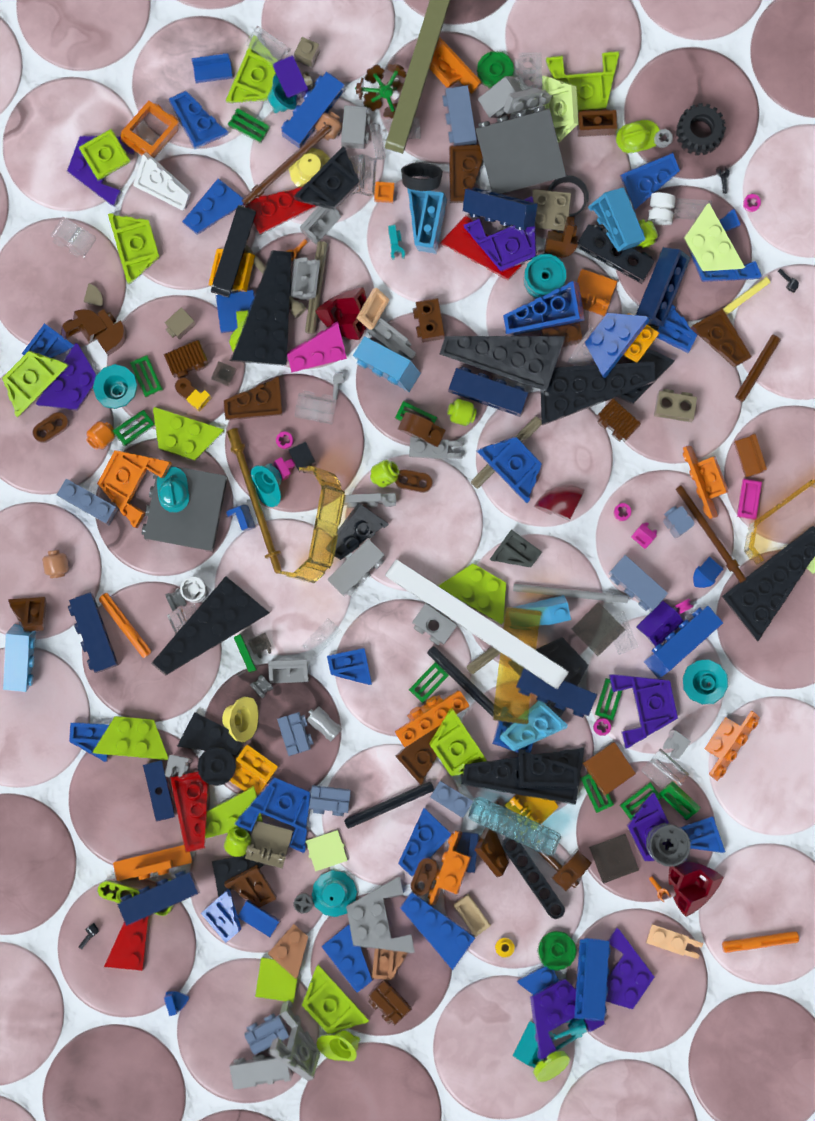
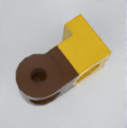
(191, 395)

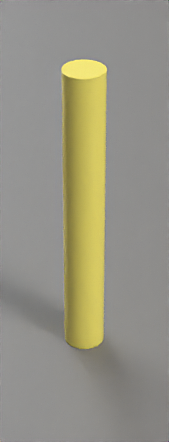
(745, 296)

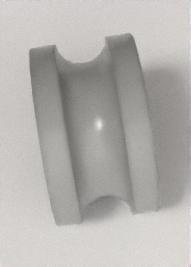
(662, 132)

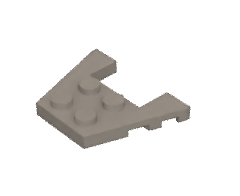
(370, 923)
(301, 1052)

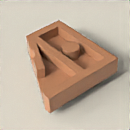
(290, 950)
(387, 963)

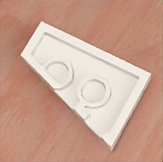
(160, 183)

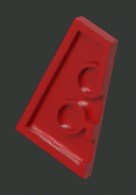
(129, 946)

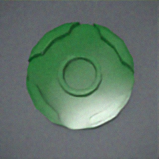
(494, 67)
(556, 950)

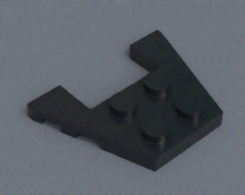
(566, 657)

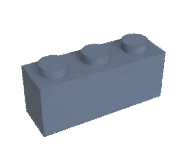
(459, 116)
(87, 502)
(637, 584)

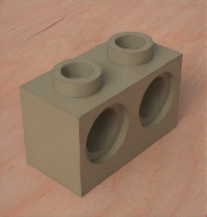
(675, 411)

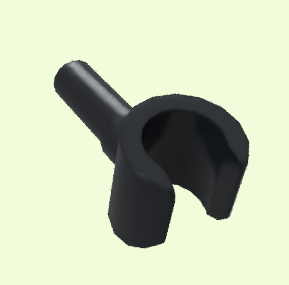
(723, 178)
(792, 283)
(92, 930)

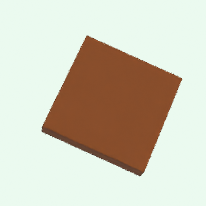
(609, 768)

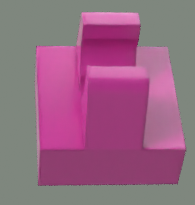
(284, 467)
(644, 535)

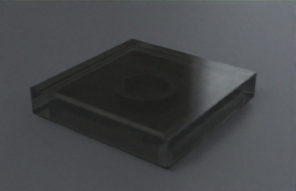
(598, 629)
(614, 858)

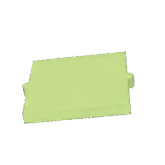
(326, 850)

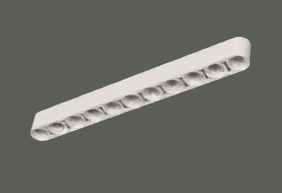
(476, 624)

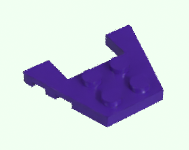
(82, 172)
(507, 246)
(653, 703)
(629, 976)
(550, 1010)

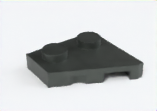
(516, 551)

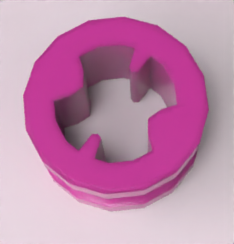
(750, 197)
(282, 434)
(616, 512)
(684, 606)
(599, 732)

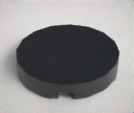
(216, 766)

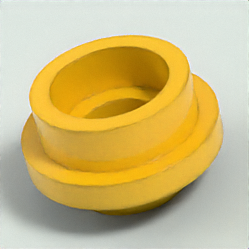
(500, 942)

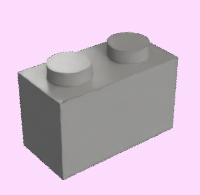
(496, 97)
(354, 127)

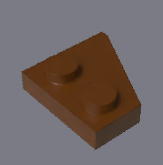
(29, 612)
(492, 852)
(252, 886)

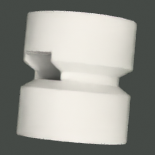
(661, 208)
(193, 590)

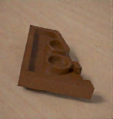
(722, 337)
(256, 402)
(418, 756)

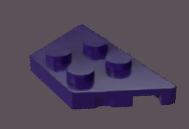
(72, 385)
(643, 821)

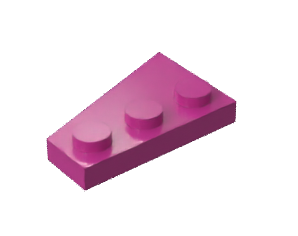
(319, 350)

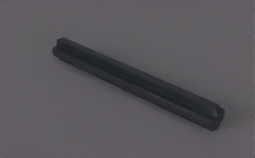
(461, 679)
(389, 805)

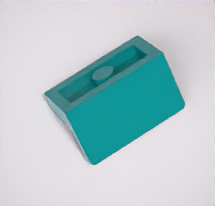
(528, 1047)

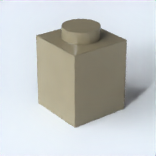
(307, 52)
(179, 324)

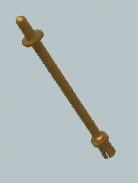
(238, 448)

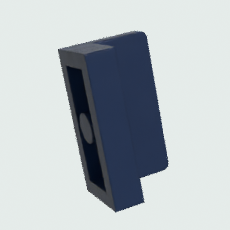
(466, 846)

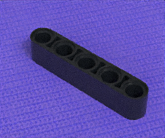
(233, 251)
(539, 884)

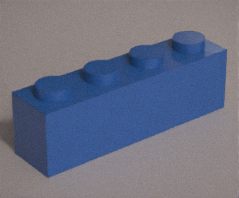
(315, 103)
(592, 979)

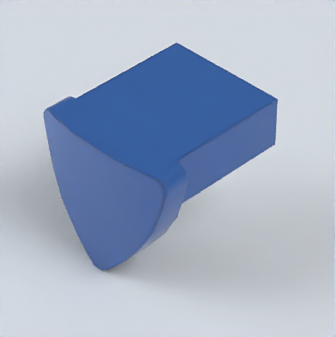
(244, 517)
(706, 573)
(175, 1001)

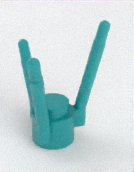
(576, 1028)

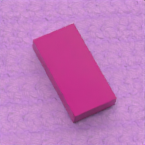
(749, 499)

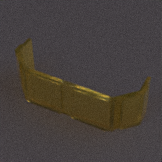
(325, 528)
(749, 547)
(508, 703)

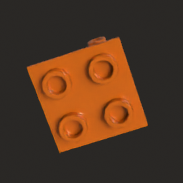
(595, 291)

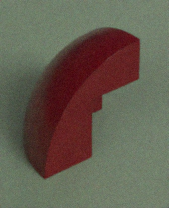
(345, 310)
(560, 501)
(693, 885)

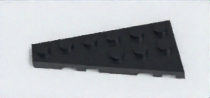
(266, 324)
(515, 357)
(584, 386)
(769, 586)
(216, 620)
(504, 777)

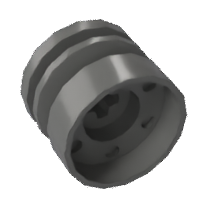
(673, 854)

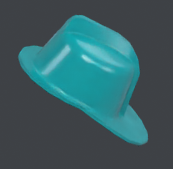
(278, 98)
(267, 483)
(173, 490)

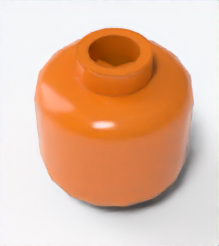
(100, 435)

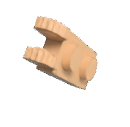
(671, 941)

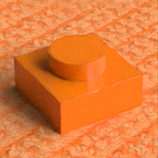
(384, 192)

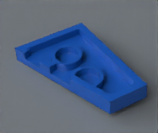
(196, 122)
(648, 179)
(213, 206)
(424, 842)
(348, 959)

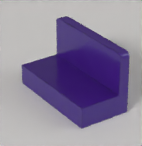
(290, 77)
(660, 623)

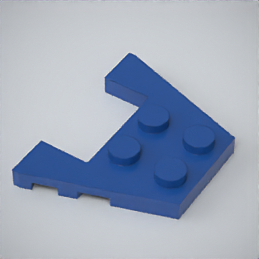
(750, 271)
(284, 804)

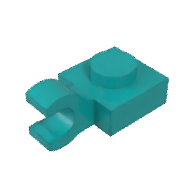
(395, 237)

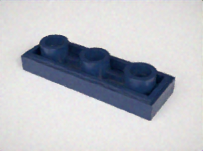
(156, 778)

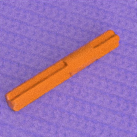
(125, 625)
(760, 942)

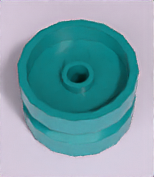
(539, 267)

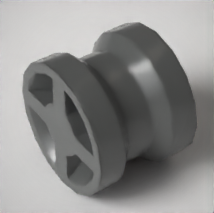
(175, 599)
(261, 686)
(301, 905)

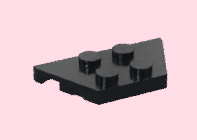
(331, 183)

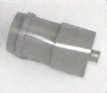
(320, 720)

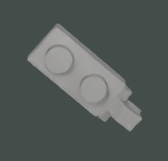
(526, 99)
(392, 339)
(370, 500)

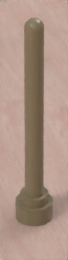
(297, 308)

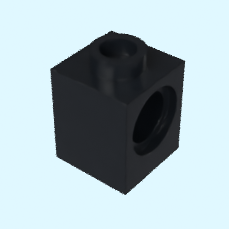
(302, 456)

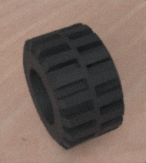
(708, 116)

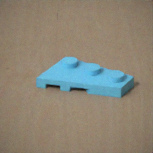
(541, 724)

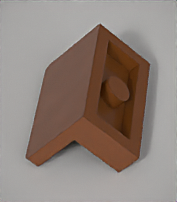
(750, 456)

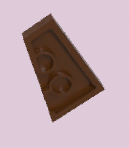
(463, 169)

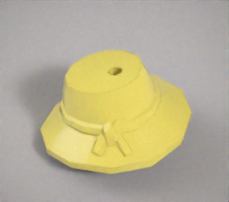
(304, 170)
(241, 719)

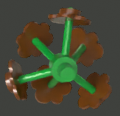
(390, 89)

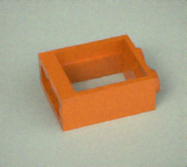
(138, 143)

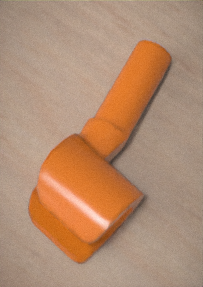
(297, 249)
(660, 891)

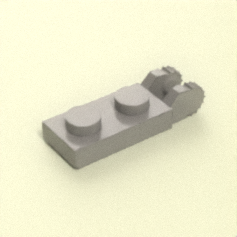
(422, 449)

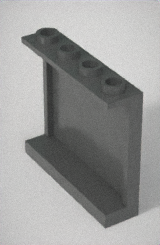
(520, 150)
(198, 522)

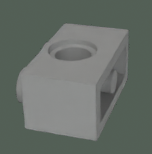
(429, 614)

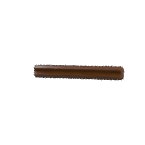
(757, 368)

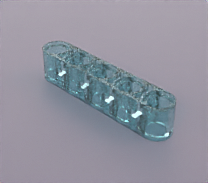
(514, 826)

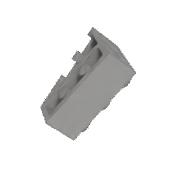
(258, 1071)

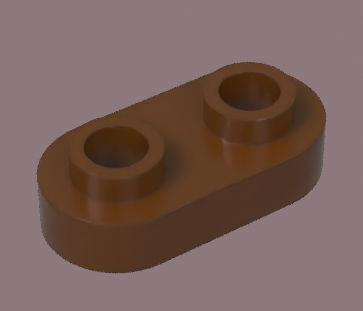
(50, 427)
(413, 481)
(424, 876)

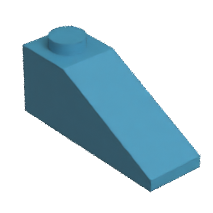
(553, 610)

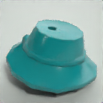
(111, 383)
(699, 675)
(334, 885)

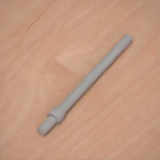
(607, 597)

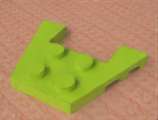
(591, 88)

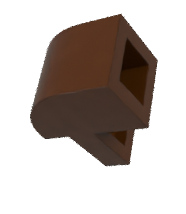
(563, 243)
(86, 322)
(114, 336)
(421, 428)
(572, 869)

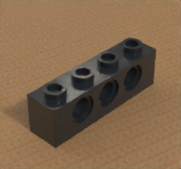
(619, 263)

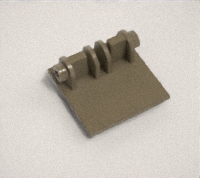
(551, 209)
(269, 844)

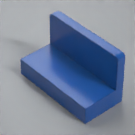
(212, 68)
(258, 918)

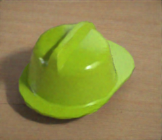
(637, 136)
(339, 1046)

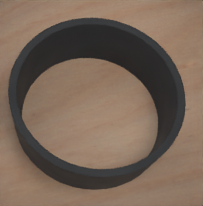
(424, 170)
(572, 179)

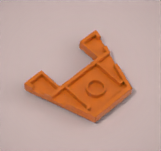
(123, 477)

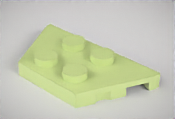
(562, 105)
(711, 244)

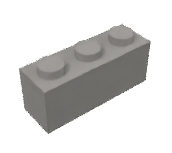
(356, 568)

